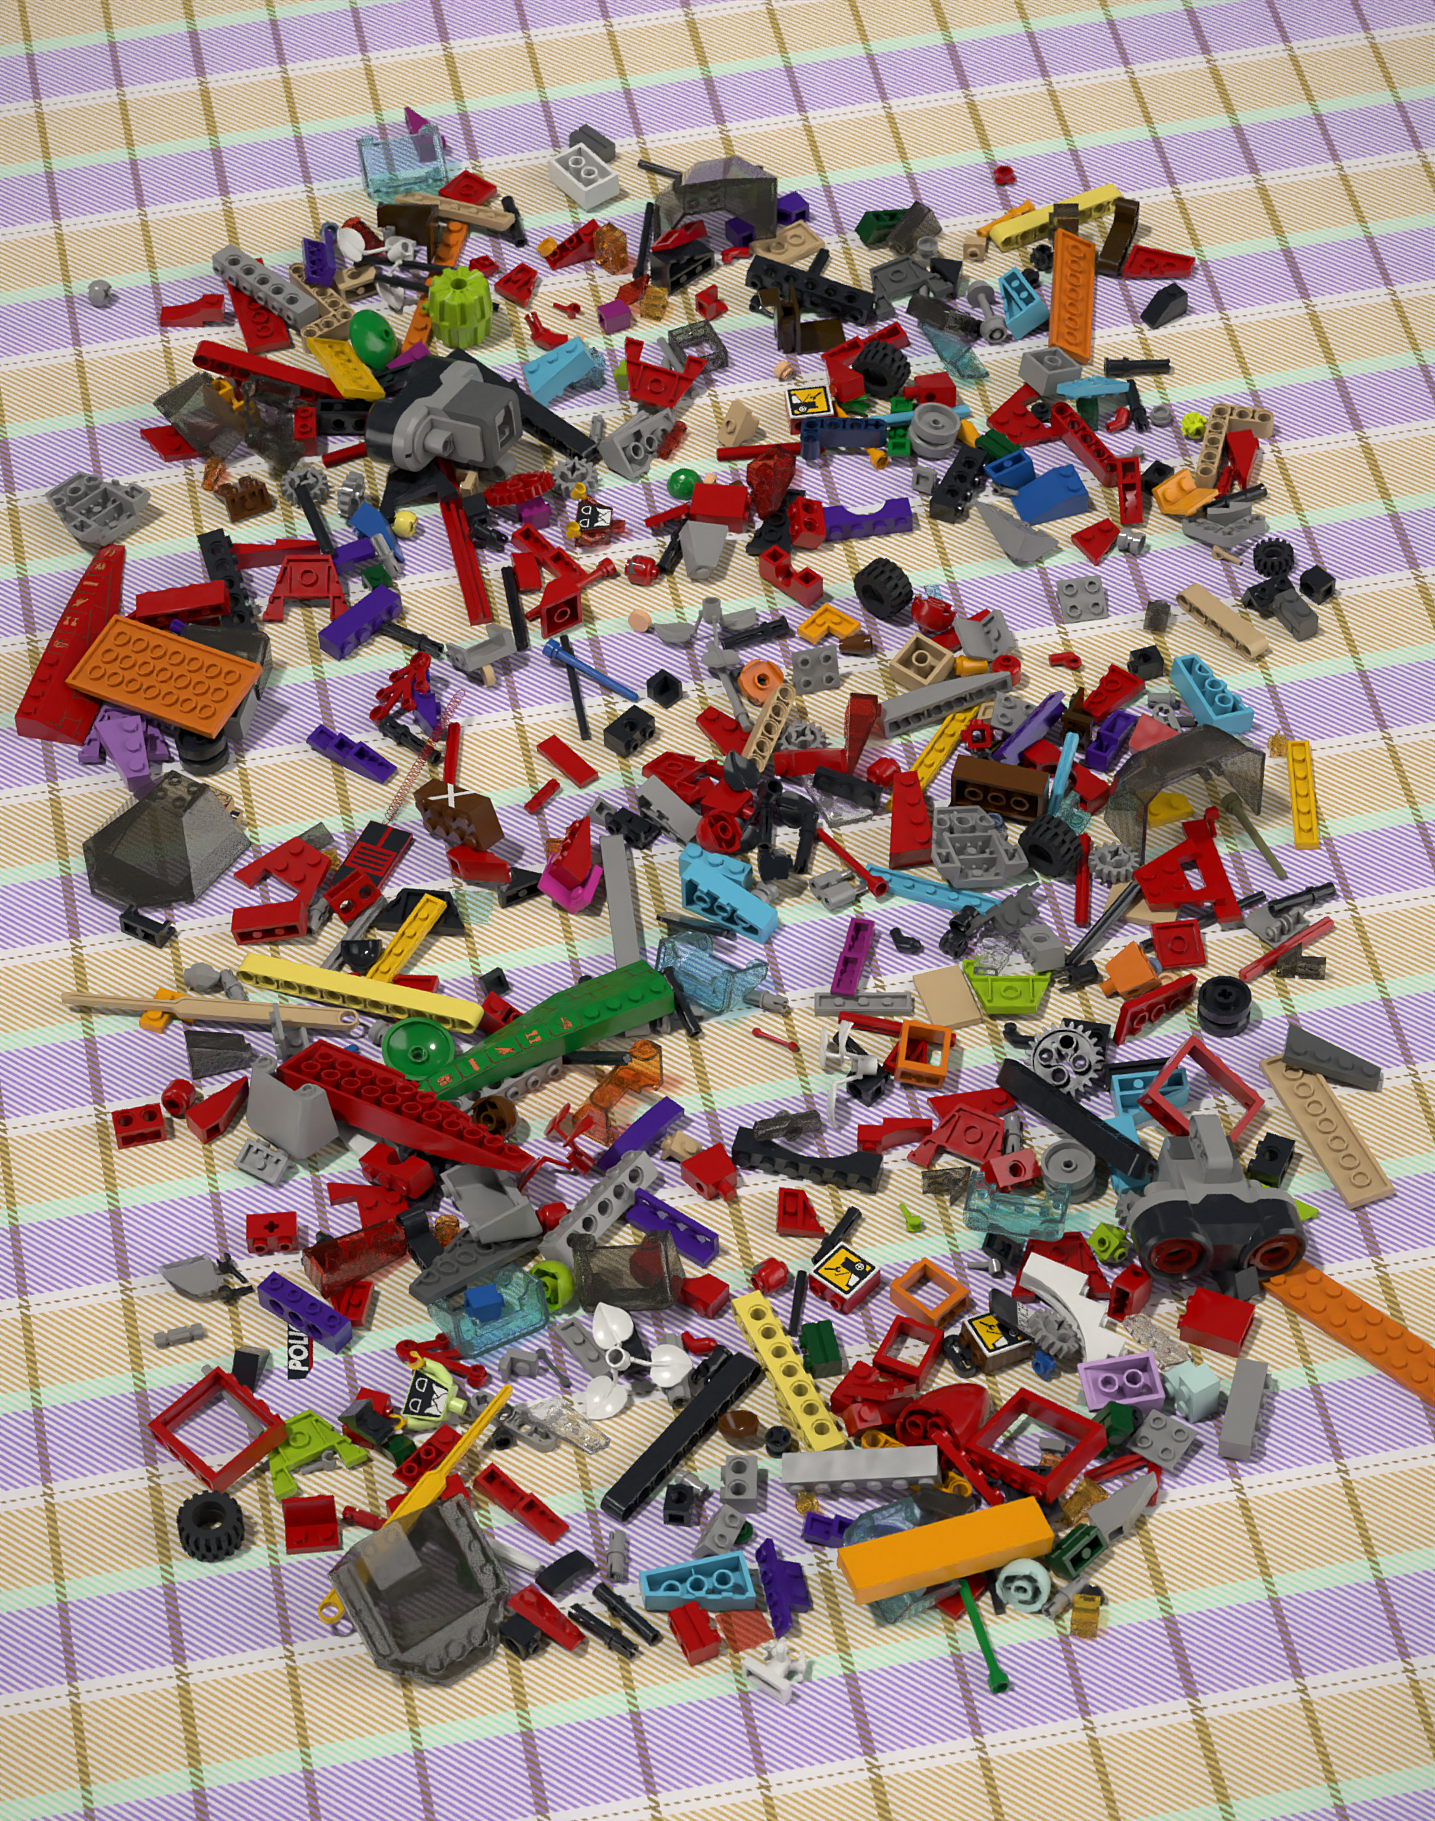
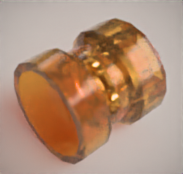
(446, 1228)

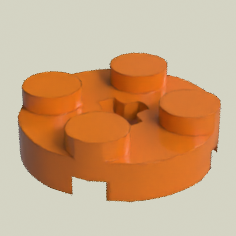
(749, 683)

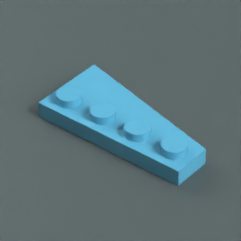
(1095, 386)

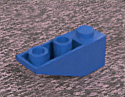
(369, 521)

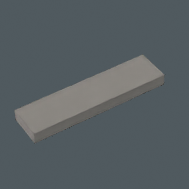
(864, 1003)

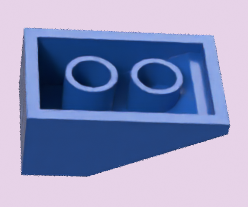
(1051, 496)

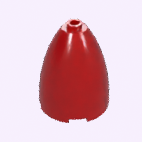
(955, 1407)

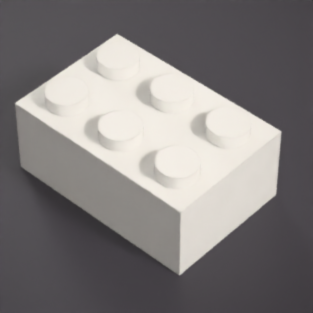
(583, 176)

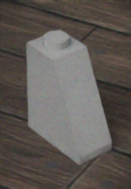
(702, 547)

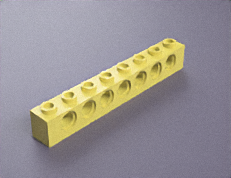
(786, 1373)

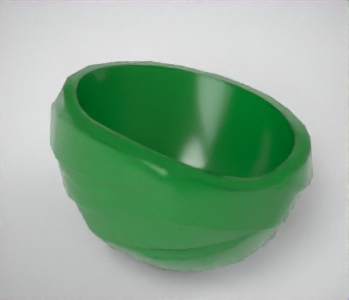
(682, 483)

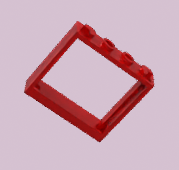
(1173, 1119)
(196, 1398)
(1090, 1433)

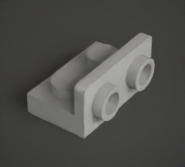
(263, 1162)
(719, 1532)

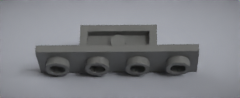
(1011, 915)

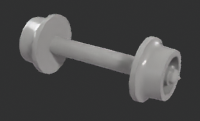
(993, 327)

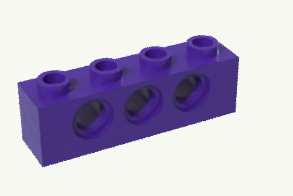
(305, 1312)

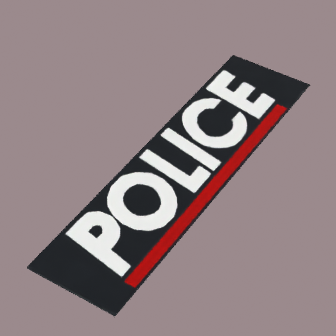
(299, 1354)

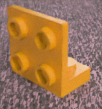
(1180, 494)

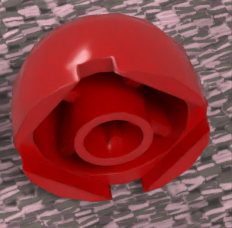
(932, 614)
(718, 833)

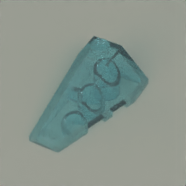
(955, 355)

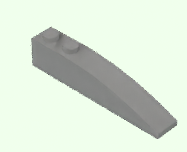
(939, 700)

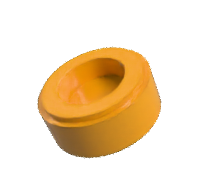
(547, 246)

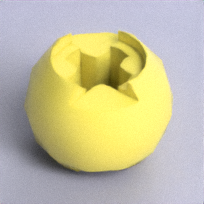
(405, 523)

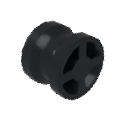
(953, 943)
(781, 1436)

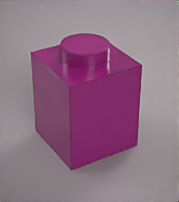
(614, 316)
(534, 512)

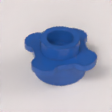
(1043, 1364)

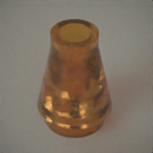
(213, 472)

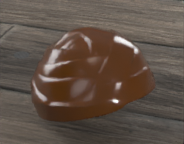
(739, 1426)

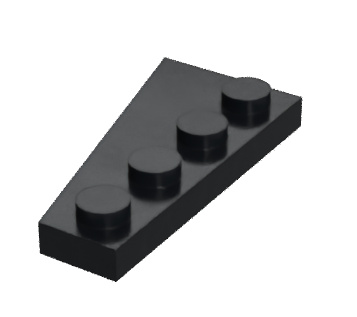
(775, 527)

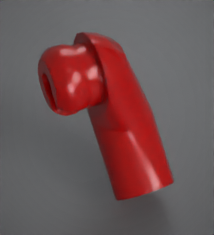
(727, 254)
(1121, 420)
(1068, 659)
(698, 1345)

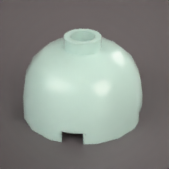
(1024, 1585)

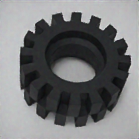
(1273, 549)

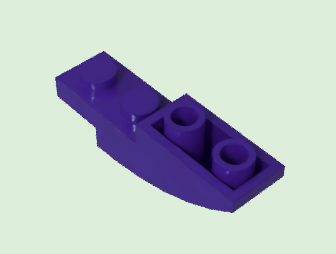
(426, 709)

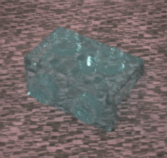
(594, 375)
(1070, 813)

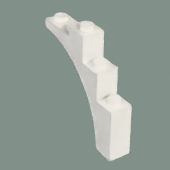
(1067, 1293)

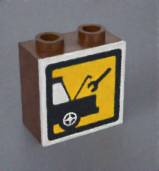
(992, 1342)

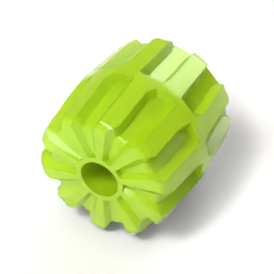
(460, 307)

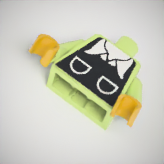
(429, 1396)

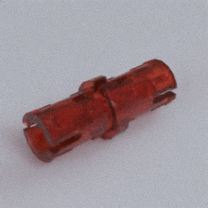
(671, 440)

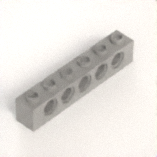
(265, 286)
(601, 1206)

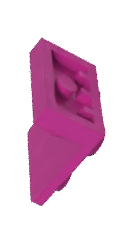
(573, 899)

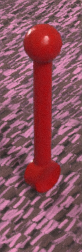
(792, 1046)

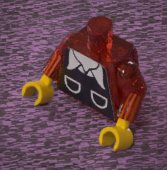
(593, 521)

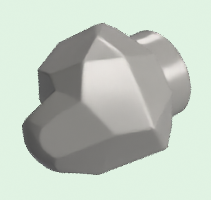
(200, 977)

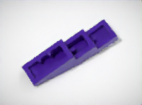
(352, 553)
(350, 755)
(643, 1132)
(824, 1529)

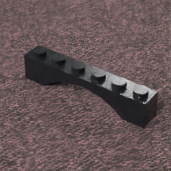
(853, 1171)

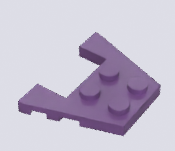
(156, 747)

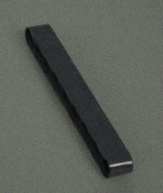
(538, 418)
(1074, 1119)
(680, 1437)

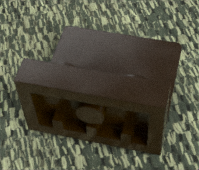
(1076, 722)

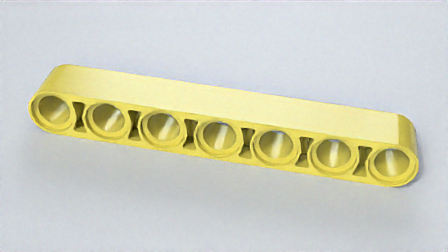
(1036, 223)

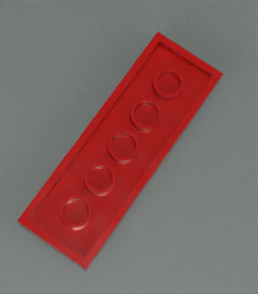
(258, 324)

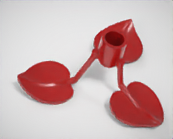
(576, 1157)

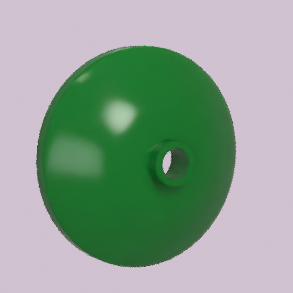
(373, 339)
(421, 1039)

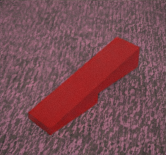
(687, 232)
(849, 350)
(265, 555)
(547, 556)
(517, 1503)

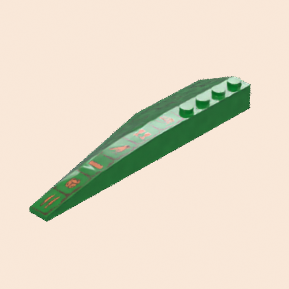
(558, 1027)

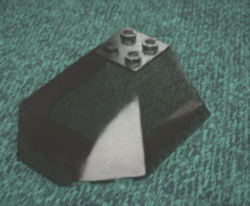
(719, 186)
(163, 845)
(425, 1593)

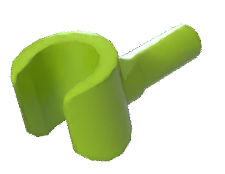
(912, 1222)

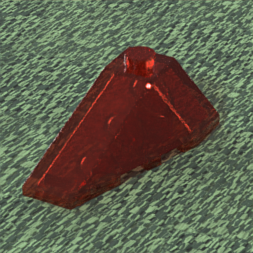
(770, 479)
(858, 724)

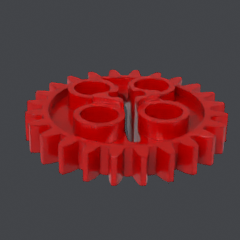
(518, 488)

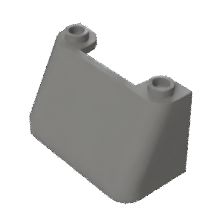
(290, 1119)
(490, 1203)

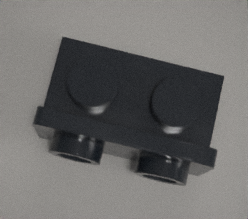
(1264, 592)
(635, 829)

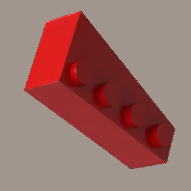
(909, 823)

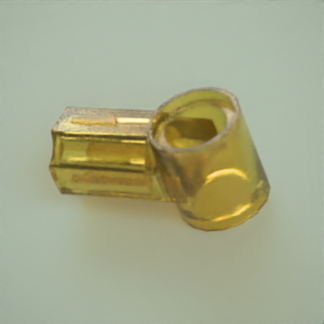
(1084, 1496)

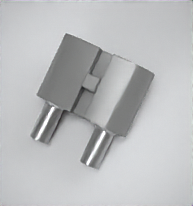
(833, 890)

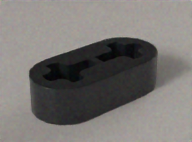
(955, 1358)

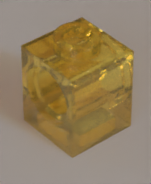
(654, 303)
(1085, 1616)

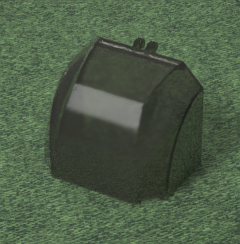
(1175, 760)

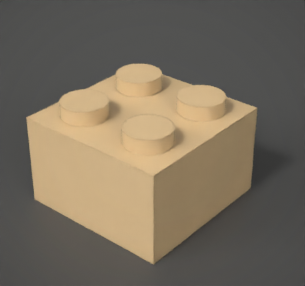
(921, 663)

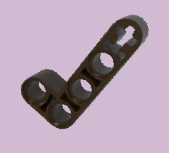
(1119, 237)

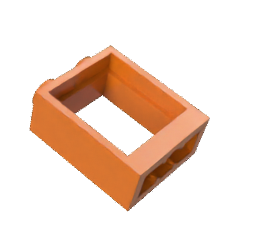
(922, 1073)
(944, 1312)

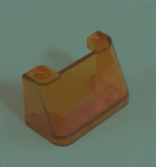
(642, 1072)

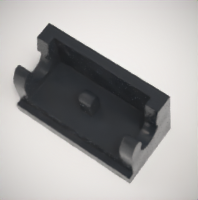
(145, 928)

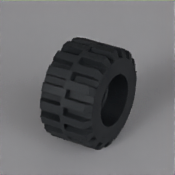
(882, 369)
(883, 588)
(1050, 845)
(206, 1509)

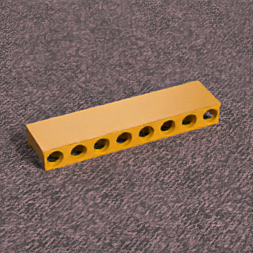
(945, 1550)

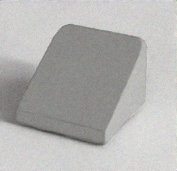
(597, 811)

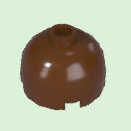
(497, 1114)

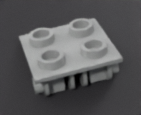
(1081, 599)
(815, 669)
(1009, 712)
(1276, 928)
(1162, 1440)

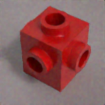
(985, 739)

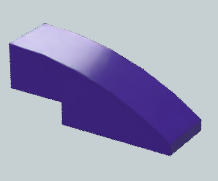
(1109, 740)

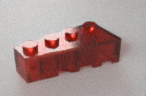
(353, 1256)

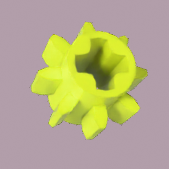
(1194, 425)

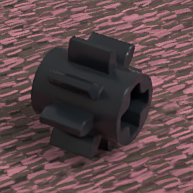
(1042, 257)

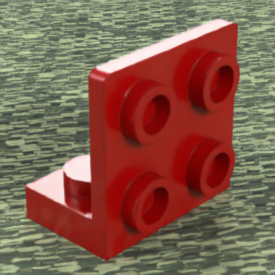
(310, 1524)

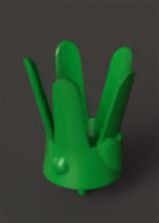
(856, 405)

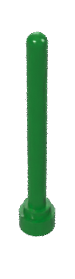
(997, 1679)

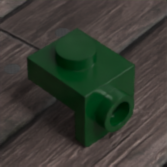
(375, 576)
(398, 1448)

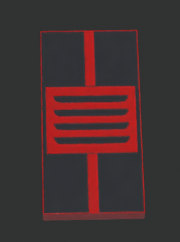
(375, 853)

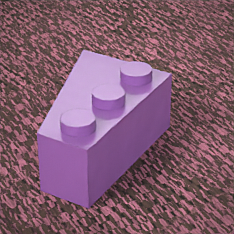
(126, 748)

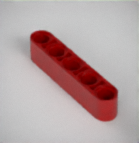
(1084, 443)

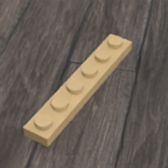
(461, 211)

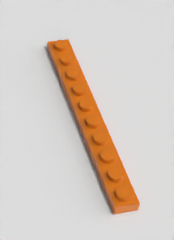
(448, 255)

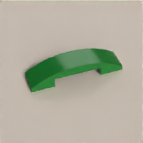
(898, 443)

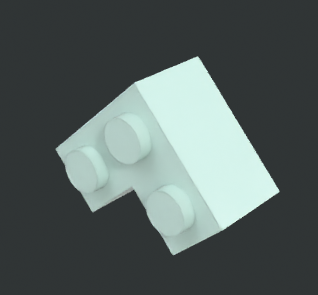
(1192, 1390)

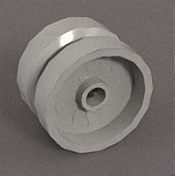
(933, 430)
(1072, 1164)

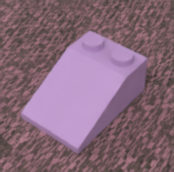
(1124, 1380)

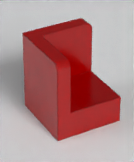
(708, 304)

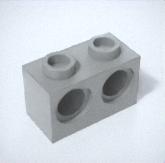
(740, 1484)

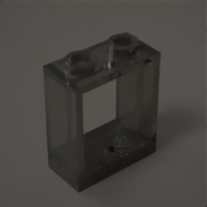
(940, 315)
(701, 332)

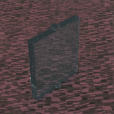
(473, 906)

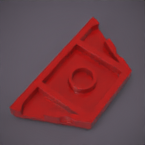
(169, 444)

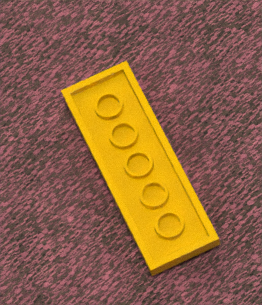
(345, 369)

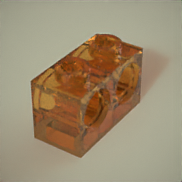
(610, 248)

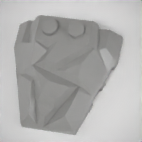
(96, 508)
(971, 849)

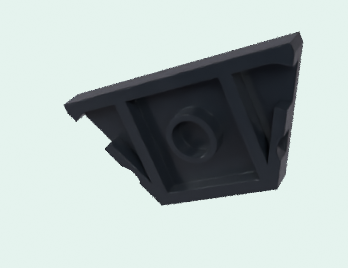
(407, 899)

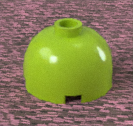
(557, 1282)

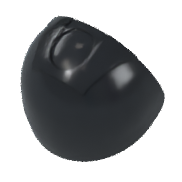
(361, 953)

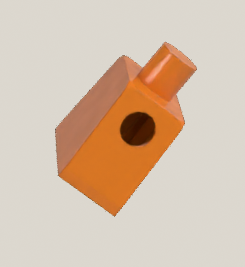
(1130, 973)

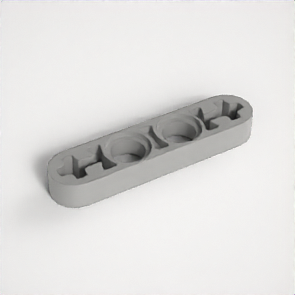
(529, 1437)

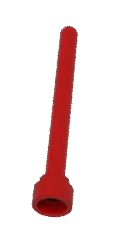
(604, 568)
(876, 884)

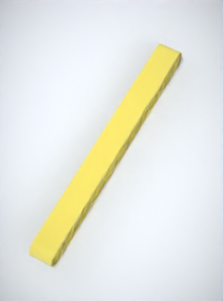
(358, 992)

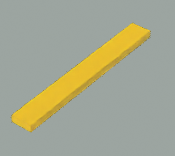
(941, 747)

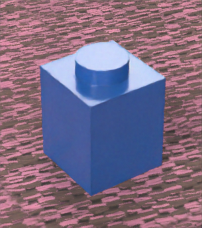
(484, 1303)

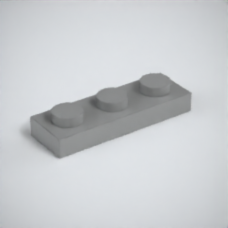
(583, 1347)

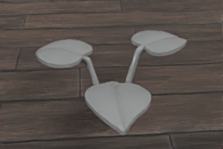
(712, 614)

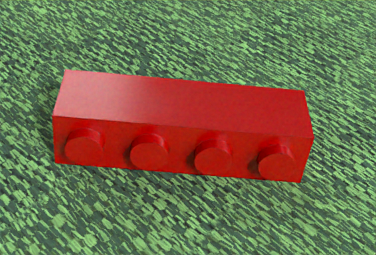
(183, 603)

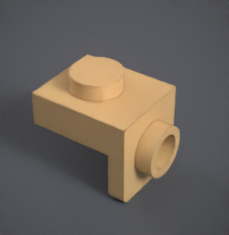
(679, 1146)

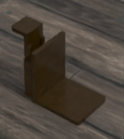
(412, 222)
(800, 336)

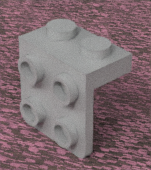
(986, 638)
(290, 1039)

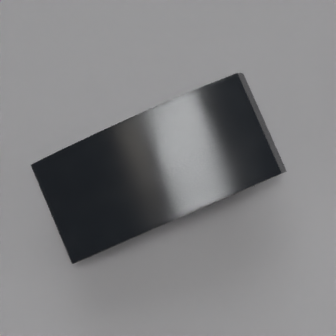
(560, 1574)

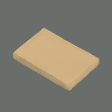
(790, 245)
(1138, 910)
(947, 998)

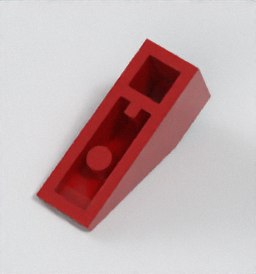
(843, 381)
(1241, 453)
(873, 1415)

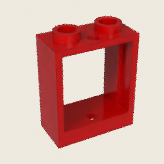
(894, 1369)

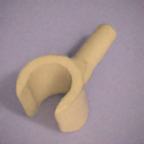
(1218, 554)

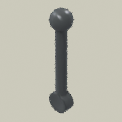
(565, 1381)

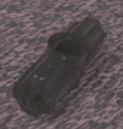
(787, 1125)

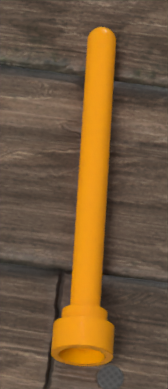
(878, 458)

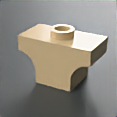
(737, 425)

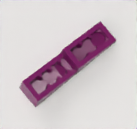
(853, 957)

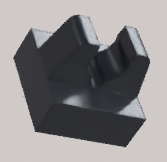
(494, 981)

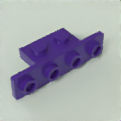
(782, 1586)

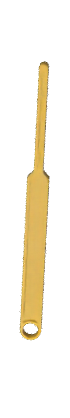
(430, 1485)

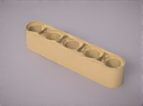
(1222, 621)
(769, 725)

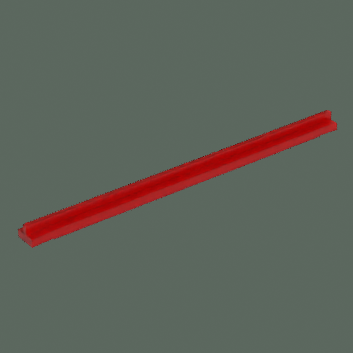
(463, 552)

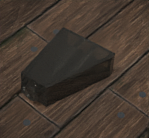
(915, 224)
(216, 1053)
(941, 1505)

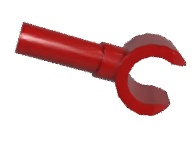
(571, 309)
(1210, 815)

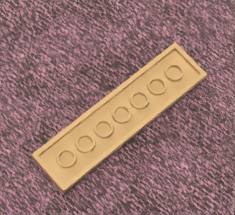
(1328, 1132)

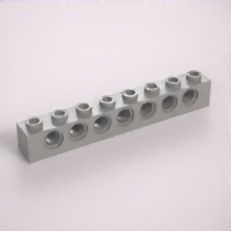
(508, 1087)

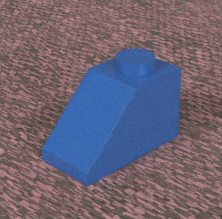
(1012, 470)

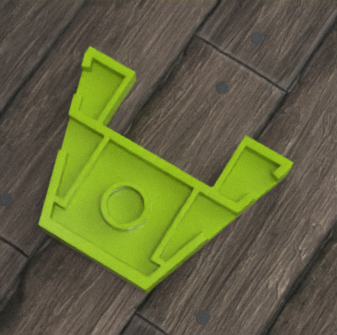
(1008, 993)
(307, 1440)

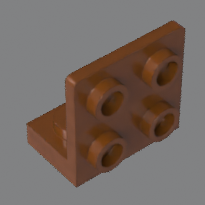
(244, 497)

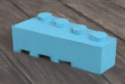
(726, 903)
(713, 1582)

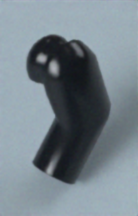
(904, 943)
(1014, 1038)

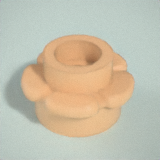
(783, 370)

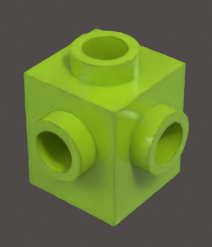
(1109, 1243)

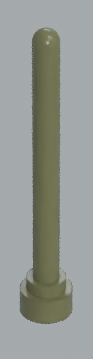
(1233, 804)

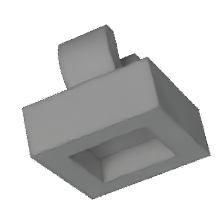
(924, 479)
(1052, 1446)

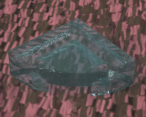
(933, 590)

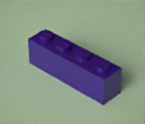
(359, 622)

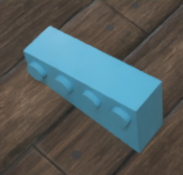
(1209, 696)

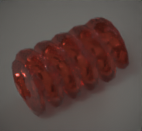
(370, 239)

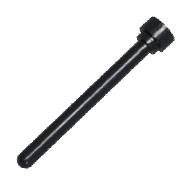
(406, 264)

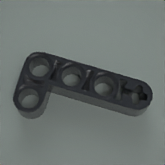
(420, 1241)

